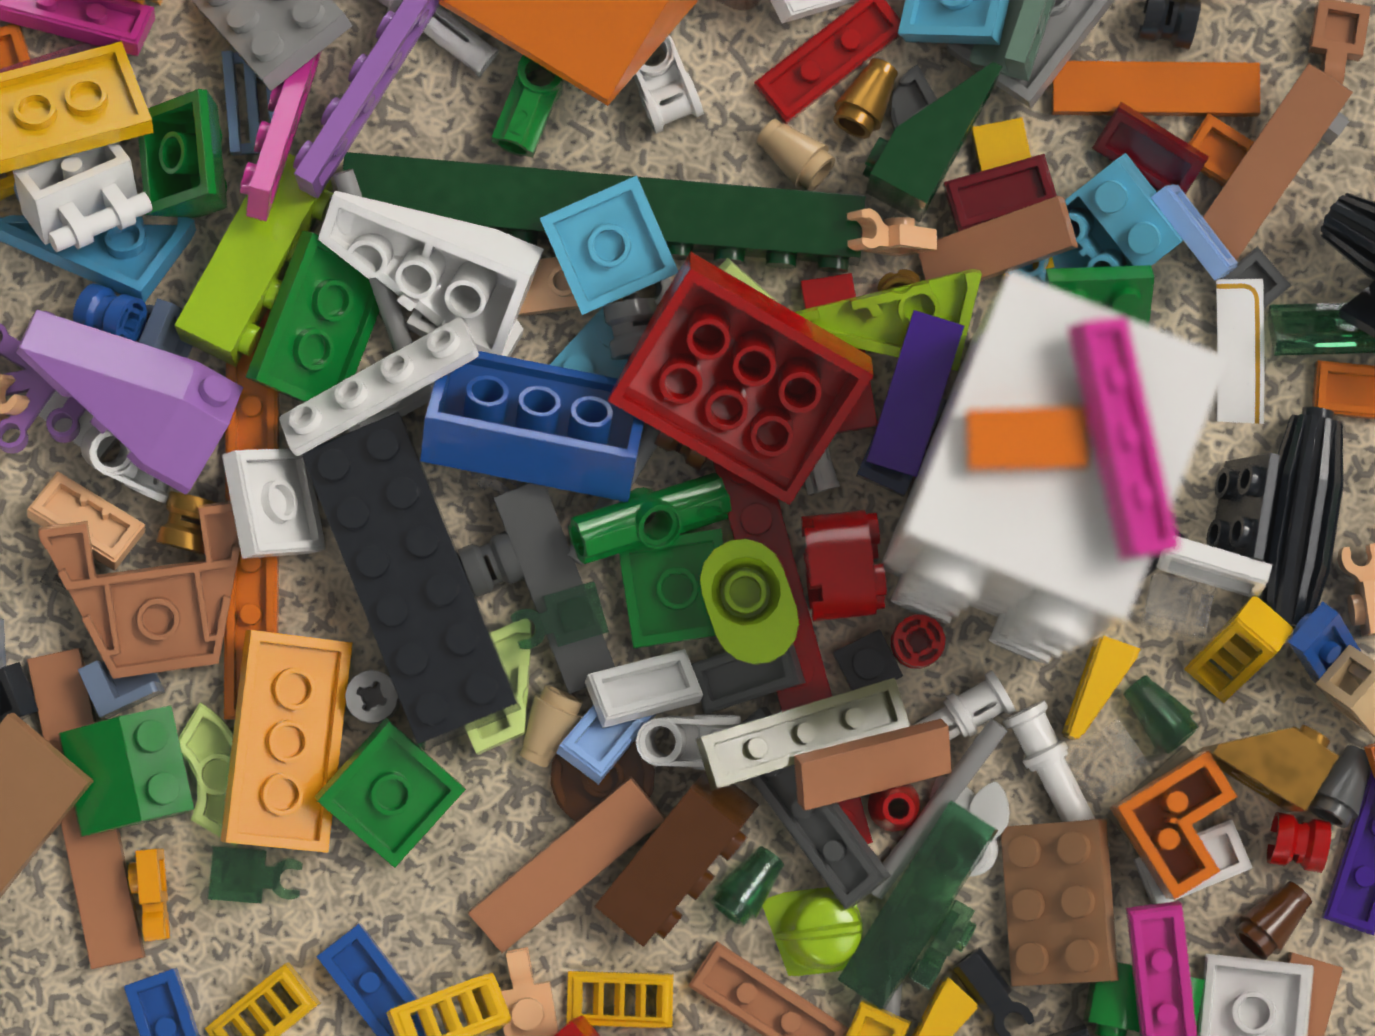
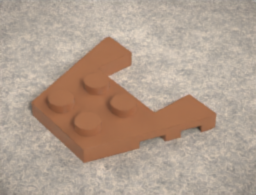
(153, 614)

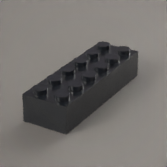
(411, 581)

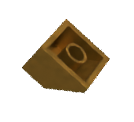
(1278, 764)

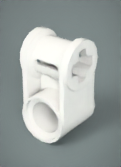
(667, 89)
(121, 467)
(685, 730)

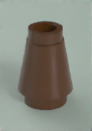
(1273, 920)

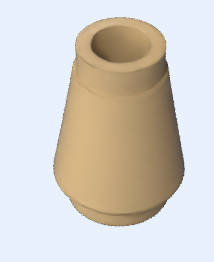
(796, 154)
(549, 723)

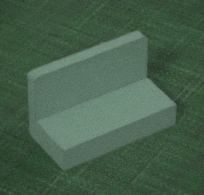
(1019, 41)

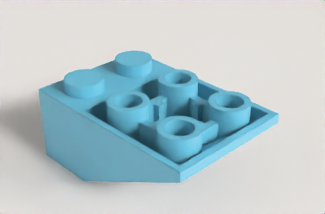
(1113, 223)

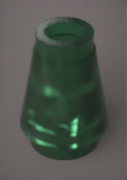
(1160, 714)
(747, 886)

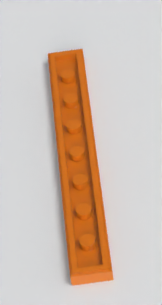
(256, 580)

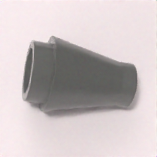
(1343, 788)

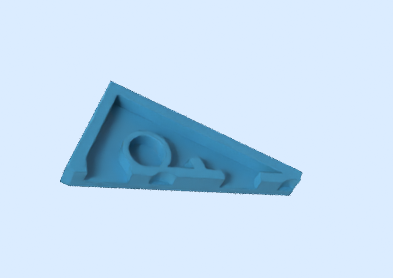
(124, 260)

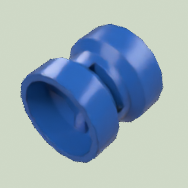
(114, 314)

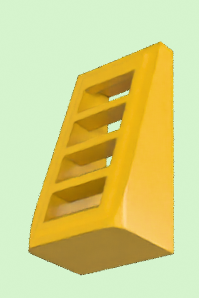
(1259, 628)
(1102, 673)
(292, 984)
(479, 1001)
(664, 1005)
(946, 1010)

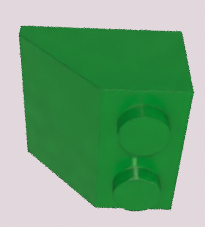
(184, 157)
(133, 768)

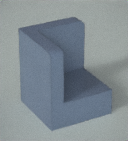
(119, 694)

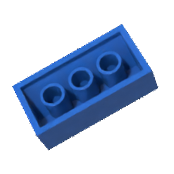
(533, 426)

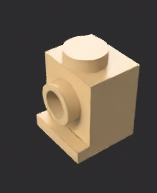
(1351, 687)

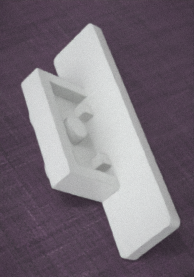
(387, 387)

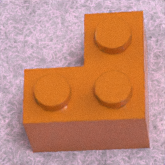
(1161, 821)

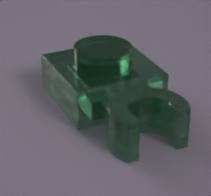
(569, 615)
(241, 875)
(951, 933)

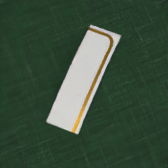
(1242, 340)

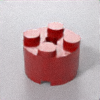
(841, 565)

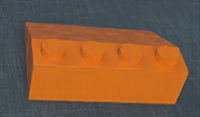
(582, 41)

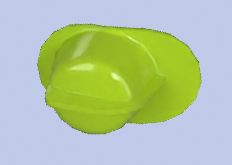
(749, 601)
(813, 930)

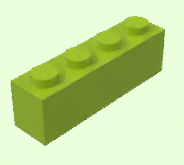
(248, 272)

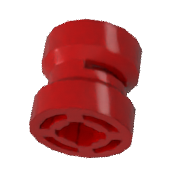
(913, 648)
(1304, 842)

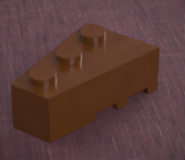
(677, 860)

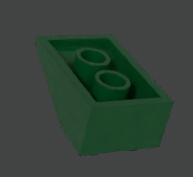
(922, 149)

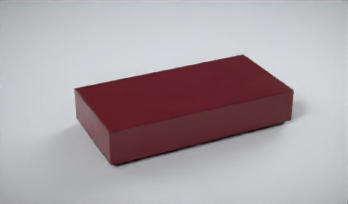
(1154, 150)
(998, 191)

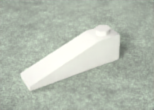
(436, 264)

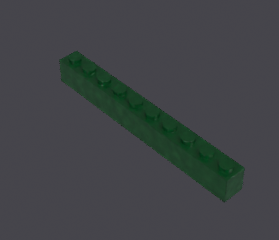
(691, 214)

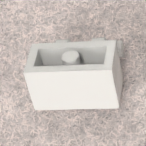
(80, 196)

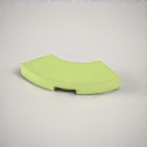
(207, 748)

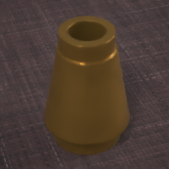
(866, 99)

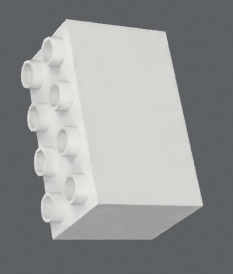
(1041, 540)

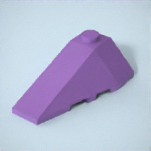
(148, 398)

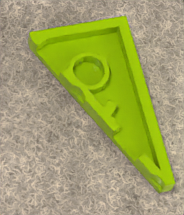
(881, 318)

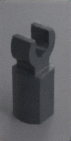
(989, 989)

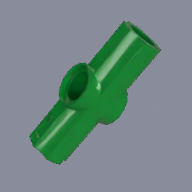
(526, 111)
(622, 524)

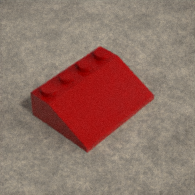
(741, 379)

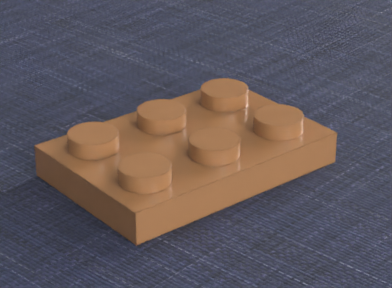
(1059, 903)

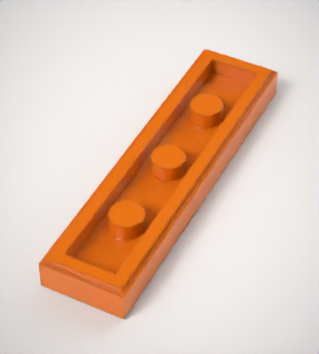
(1158, 88)

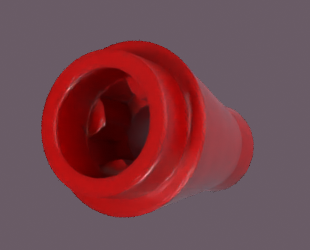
(879, 802)

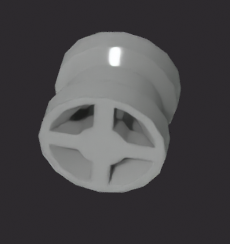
(381, 700)

